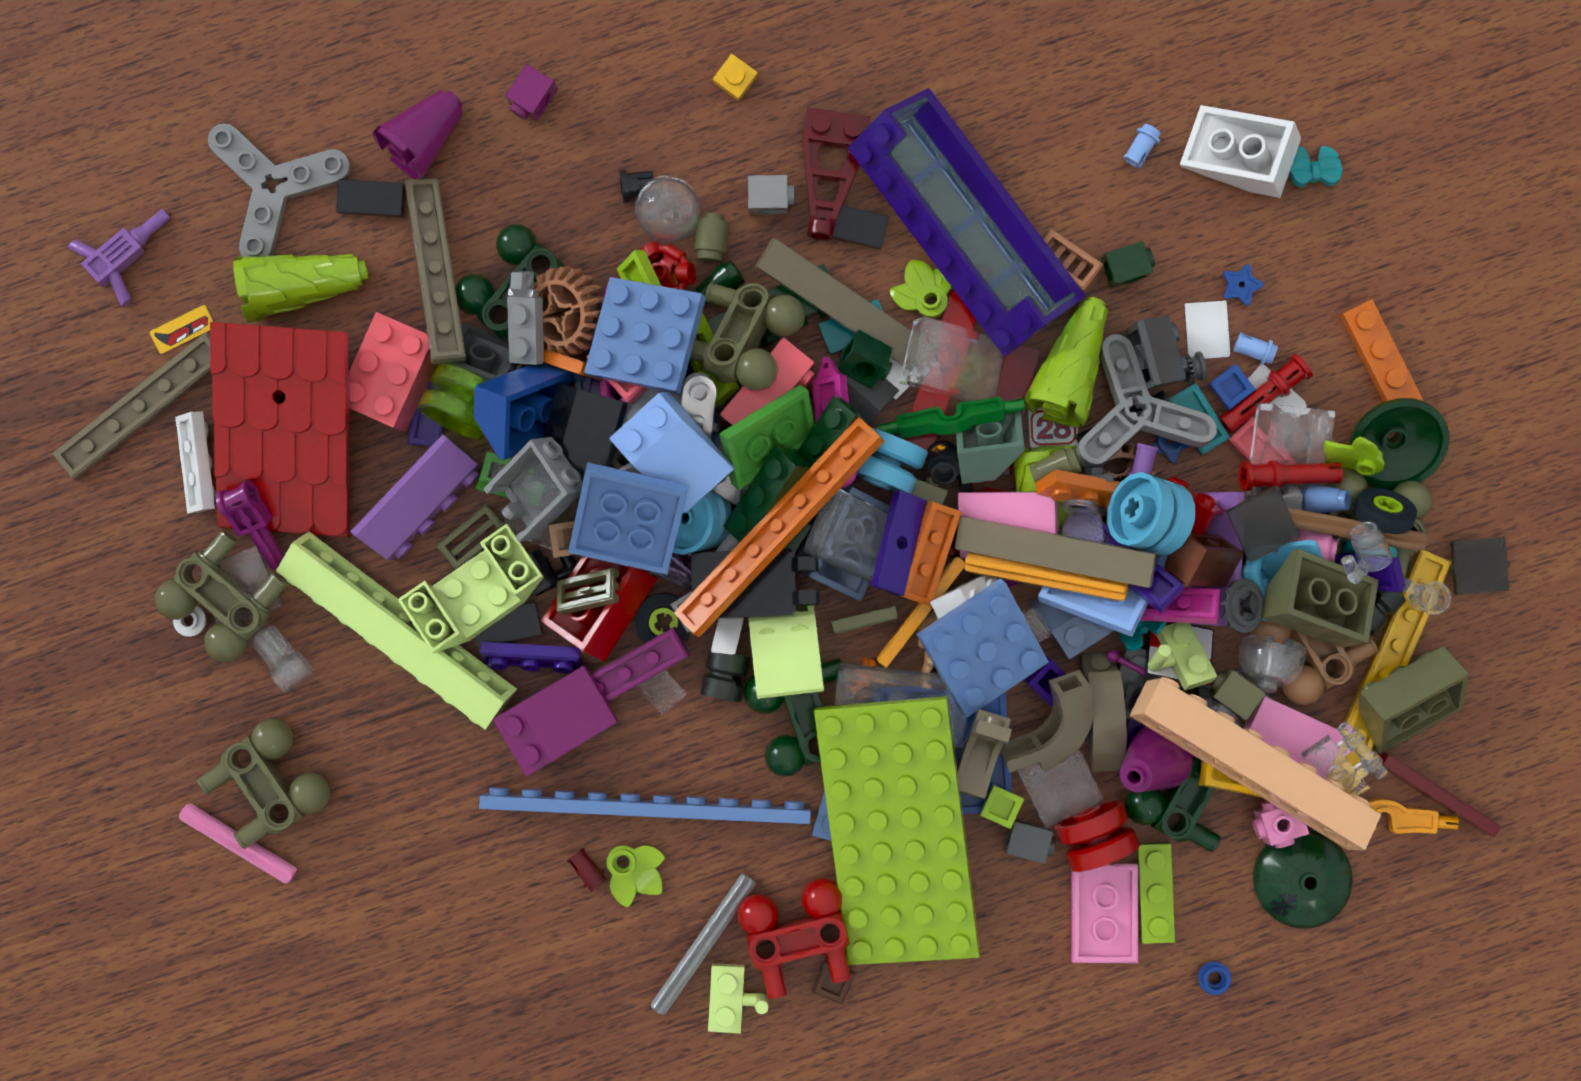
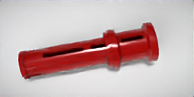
(1275, 380)
(1277, 474)

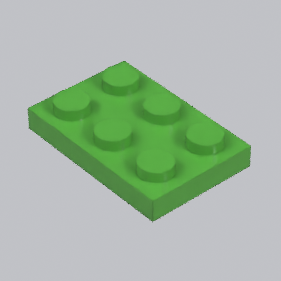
(779, 423)

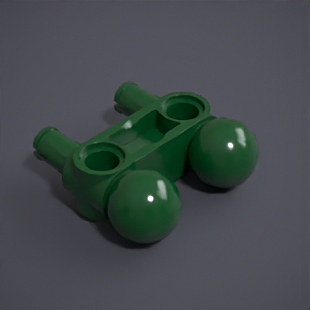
(476, 293)
(786, 753)
(1186, 800)

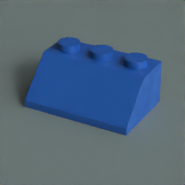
(517, 406)

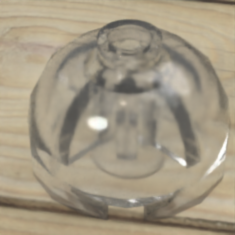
(665, 195)
(1269, 662)

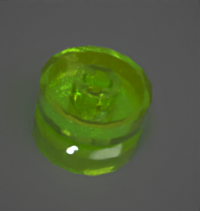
(452, 400)

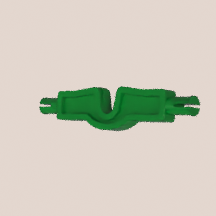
(967, 415)

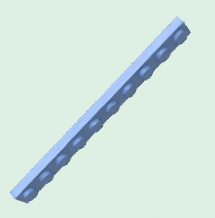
(631, 805)

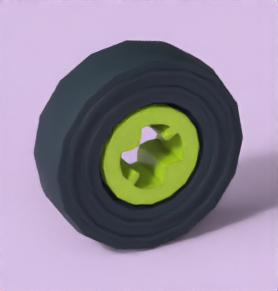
(1387, 509)
(647, 617)

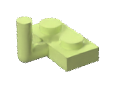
(1185, 654)
(728, 998)

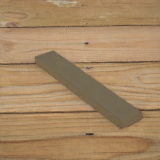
(435, 271)
(832, 297)
(136, 408)
(1056, 551)

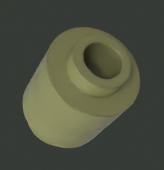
(711, 238)

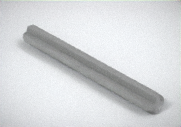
(702, 944)

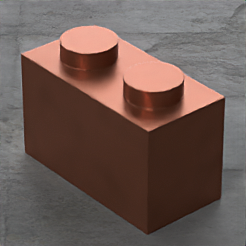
(1204, 561)

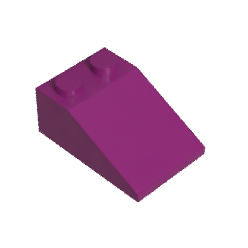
(555, 720)

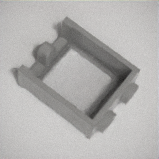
(538, 485)

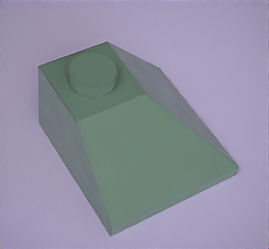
(989, 448)

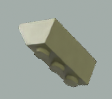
(1320, 600)
(1413, 698)

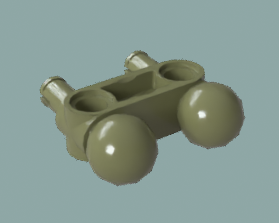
(742, 332)
(1411, 489)
(221, 596)
(264, 784)

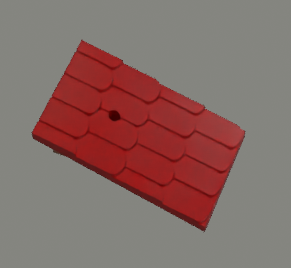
(283, 423)

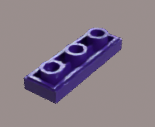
(898, 543)
(531, 657)

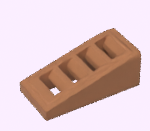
(1087, 260)

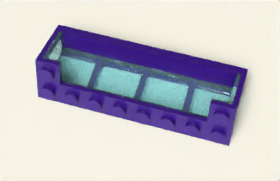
(965, 220)

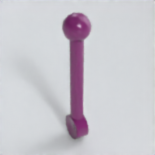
(1114, 656)

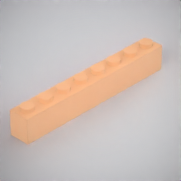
(1255, 764)

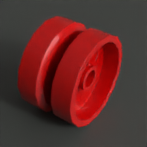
(1097, 836)

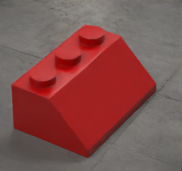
(601, 627)

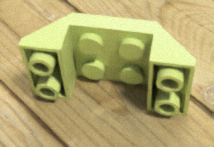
(474, 593)

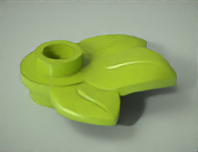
(919, 286)
(1359, 456)
(636, 877)

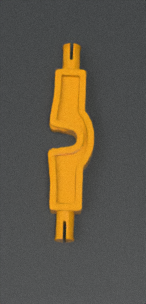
(1412, 820)

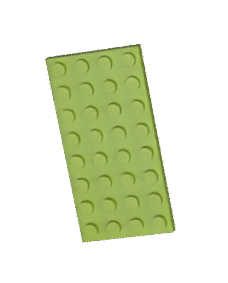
(898, 830)

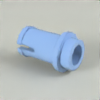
(1142, 145)
(1255, 348)

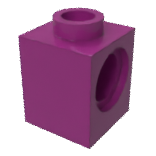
(530, 93)

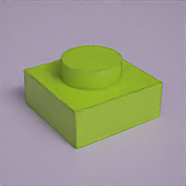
(1001, 806)

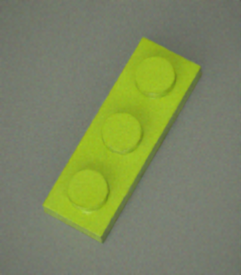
(1155, 893)

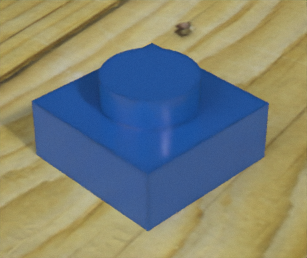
(1231, 387)

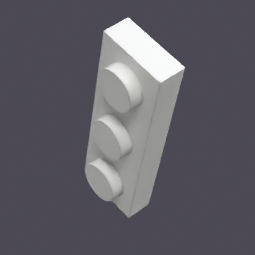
(195, 462)

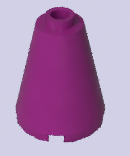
(420, 132)
(1154, 763)

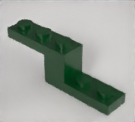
(787, 466)

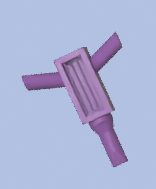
(117, 254)

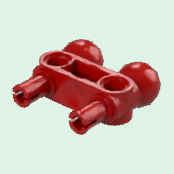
(797, 938)

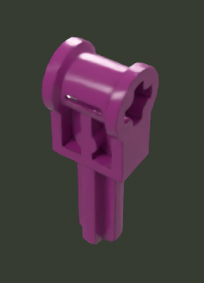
(250, 515)

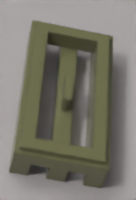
(450, 555)
(591, 602)
(864, 619)

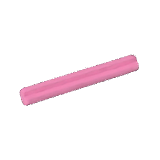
(224, 836)

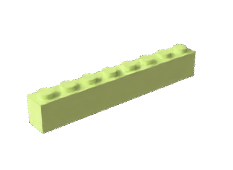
(384, 623)

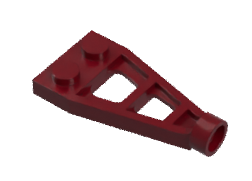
(830, 130)

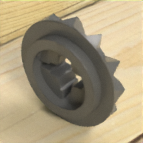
(1251, 602)

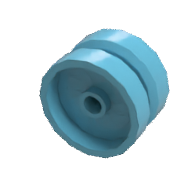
(884, 465)
(1151, 514)
(703, 525)

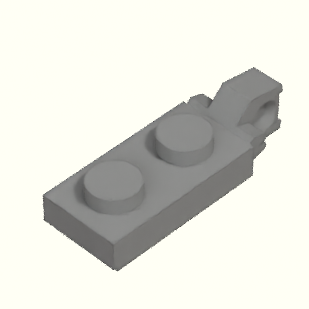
(525, 320)

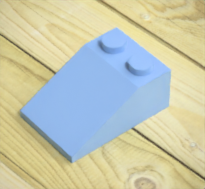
(671, 446)

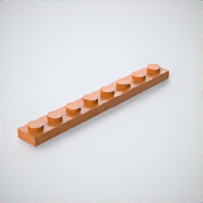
(778, 527)

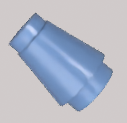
(1324, 499)

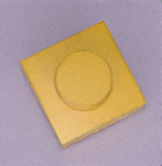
(735, 77)

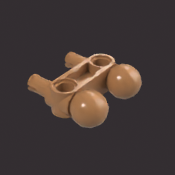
(1314, 677)

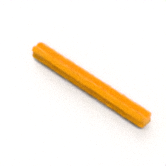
(1045, 576)

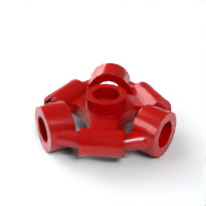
(665, 268)

